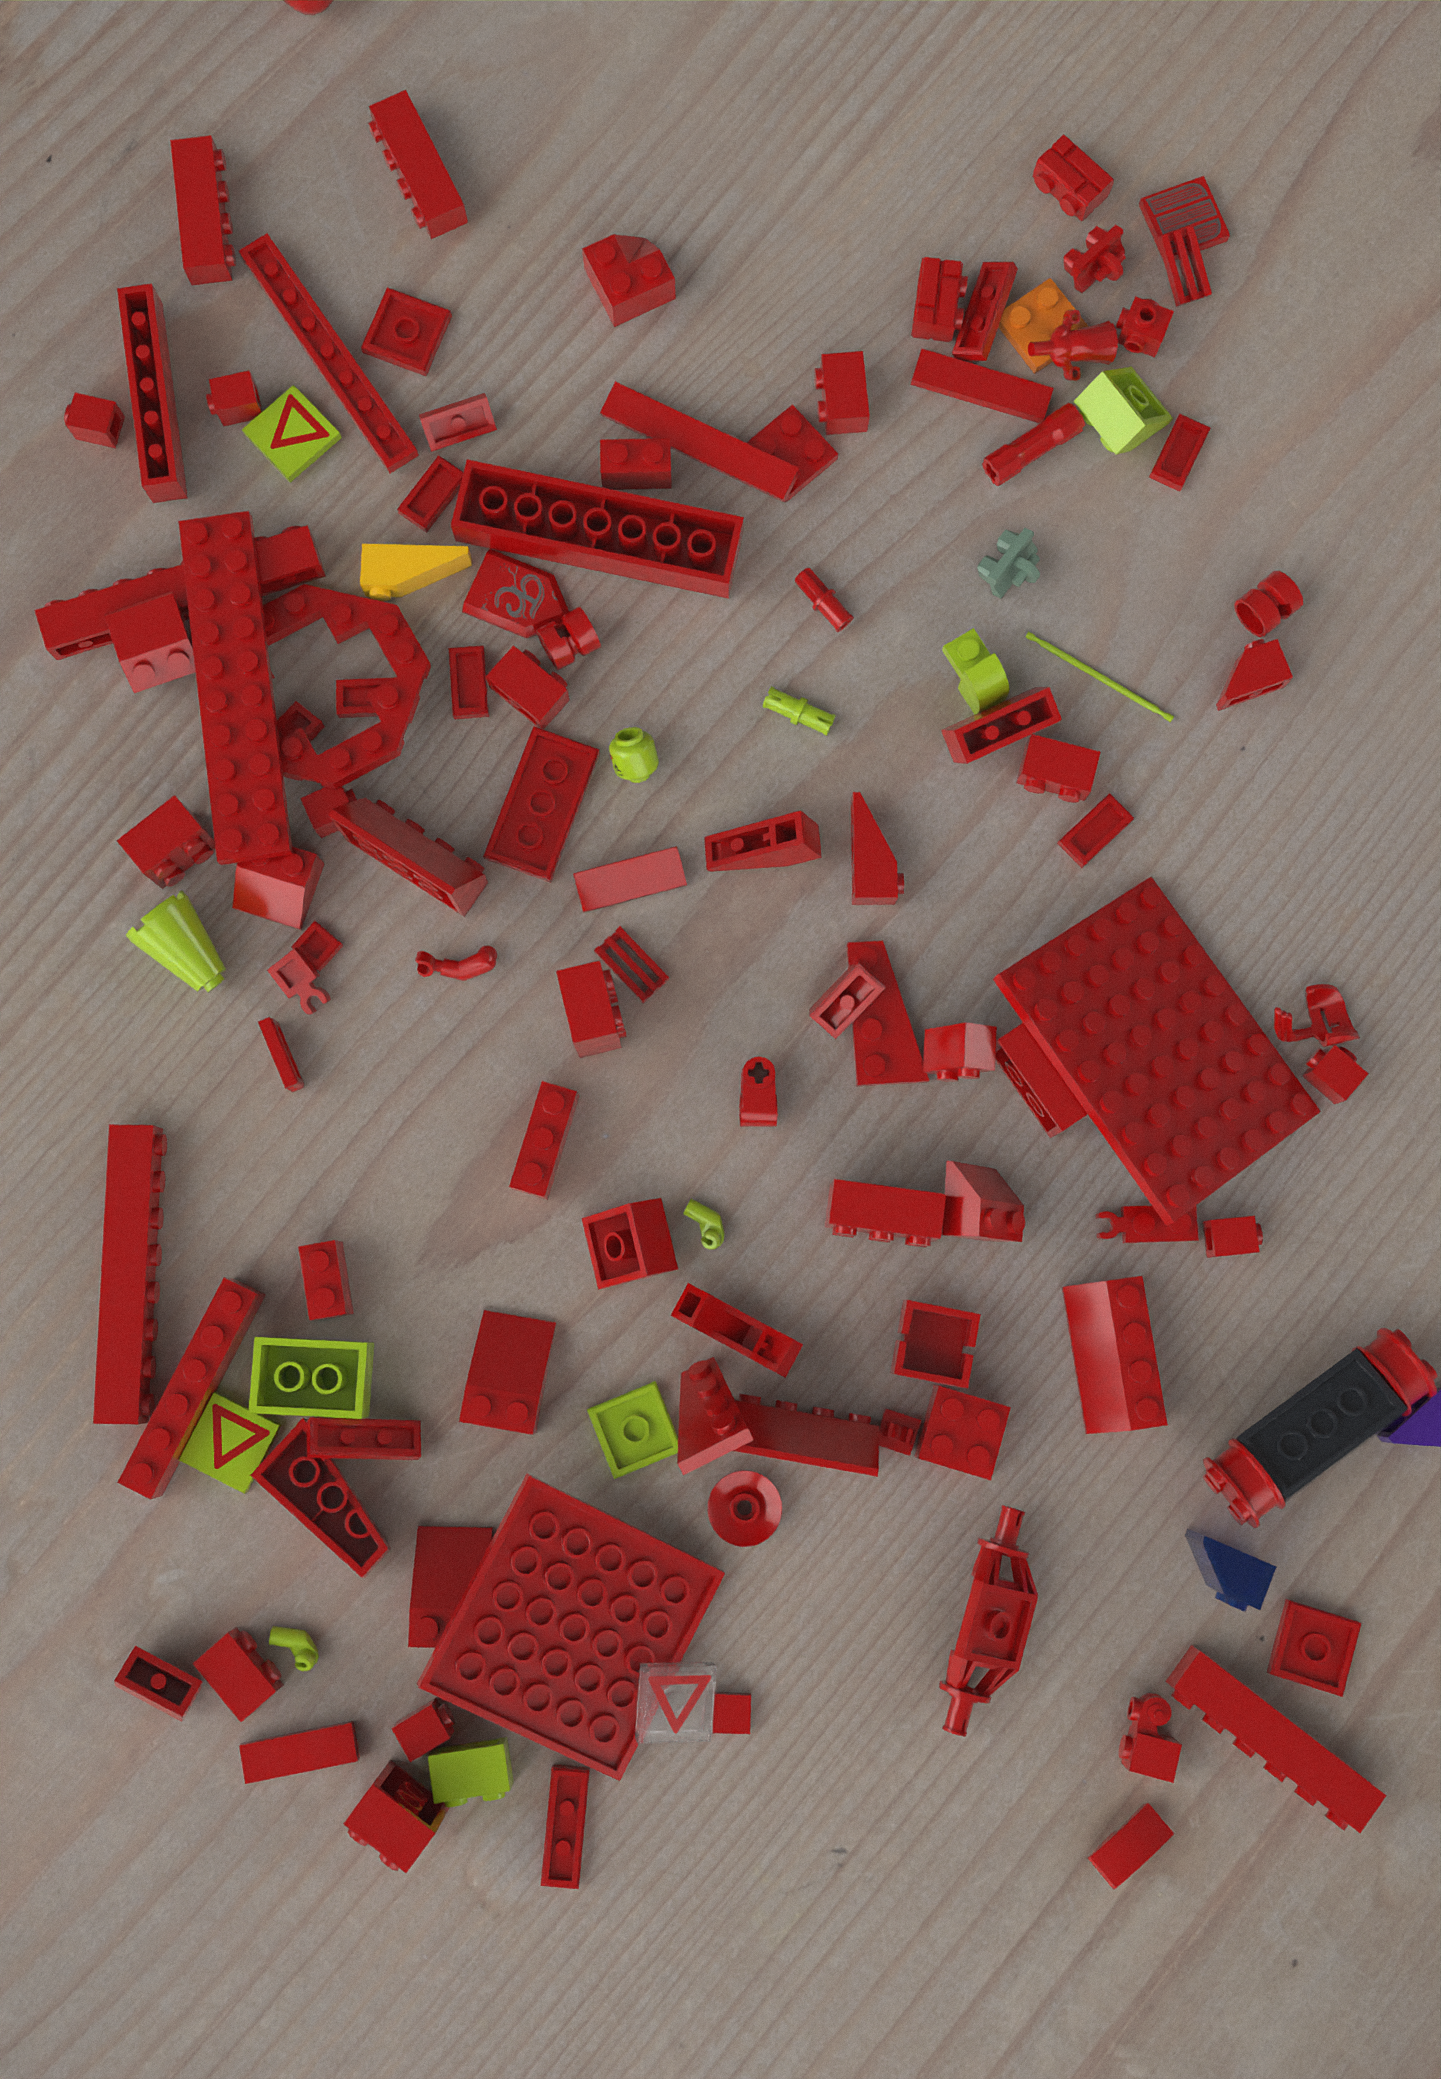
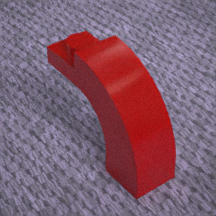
(736, 1330)

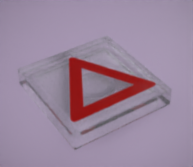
(675, 1702)

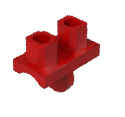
(1100, 260)

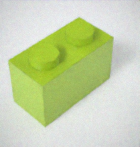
(471, 1771)

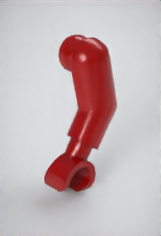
(461, 970)

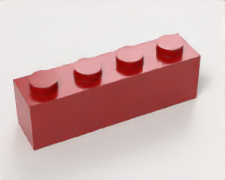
(417, 164)
(201, 210)

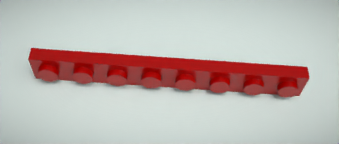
(328, 353)

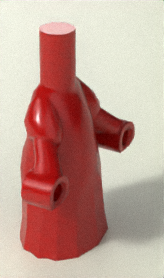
(1085, 344)

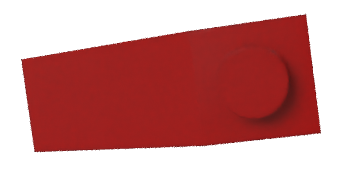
(764, 844)
(872, 861)

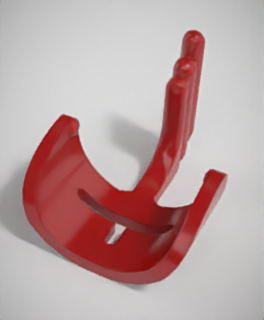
(1318, 998)

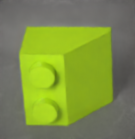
(1122, 409)

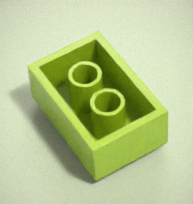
(311, 1377)

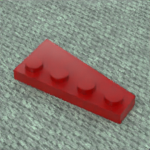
(707, 1417)

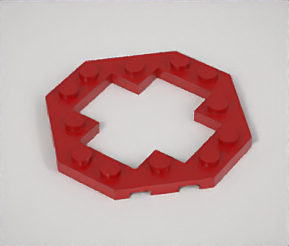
(392, 701)

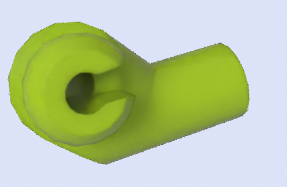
(710, 1224)
(300, 1644)

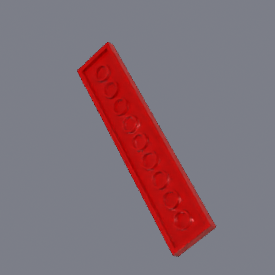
(235, 688)

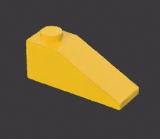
(402, 569)

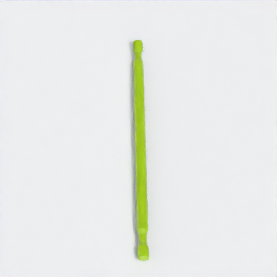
(1099, 676)

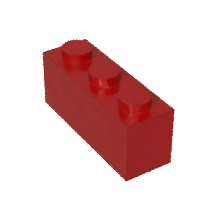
(1001, 725)
(544, 1140)

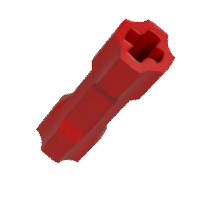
(1053, 431)

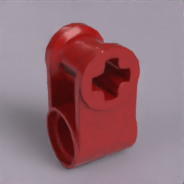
(757, 1100)

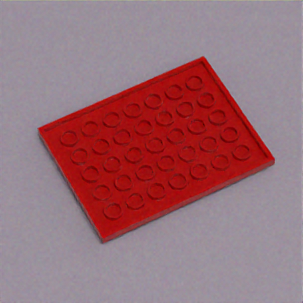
(1157, 1048)

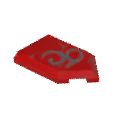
(514, 595)

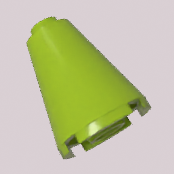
(180, 943)

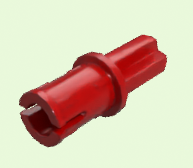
(823, 599)

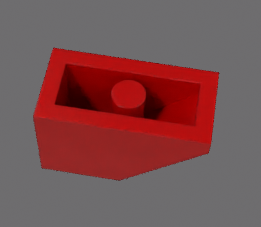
(1255, 673)

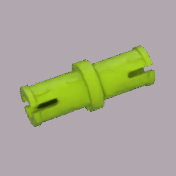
(799, 711)

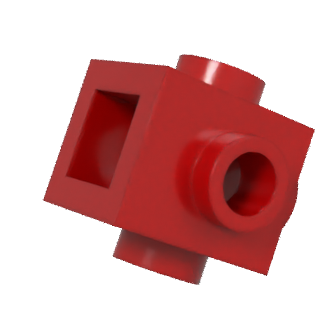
(1143, 326)

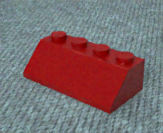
(1114, 1355)

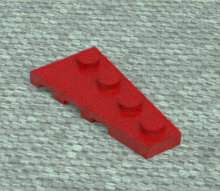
(883, 1033)

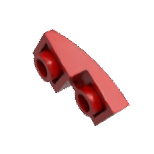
(1130, 1846)

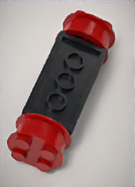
(1320, 1426)

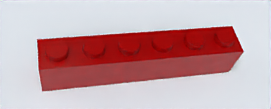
(152, 393)
(191, 1388)
(1276, 1739)

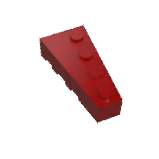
(322, 1501)

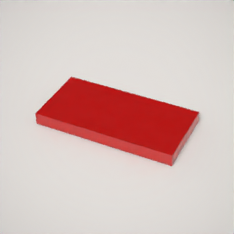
(541, 804)

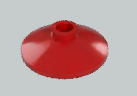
(749, 1528)

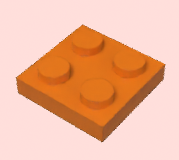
(1035, 319)

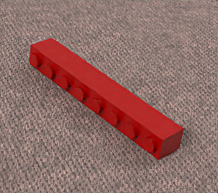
(80, 623)
(129, 1275)

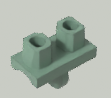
(1014, 566)

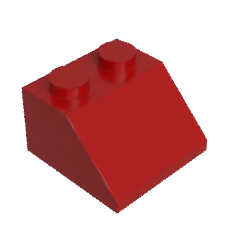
(152, 641)
(278, 887)
(981, 1205)
(629, 1243)

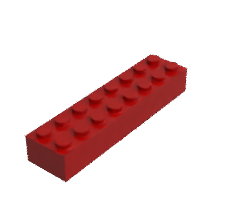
(597, 528)

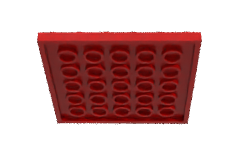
(564, 1621)

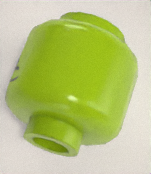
(633, 754)

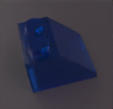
(1232, 1573)

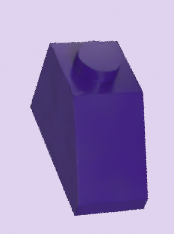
(1419, 1427)

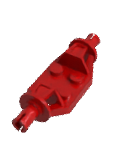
(993, 1623)

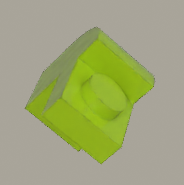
(981, 673)

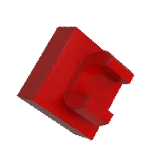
(898, 1431)

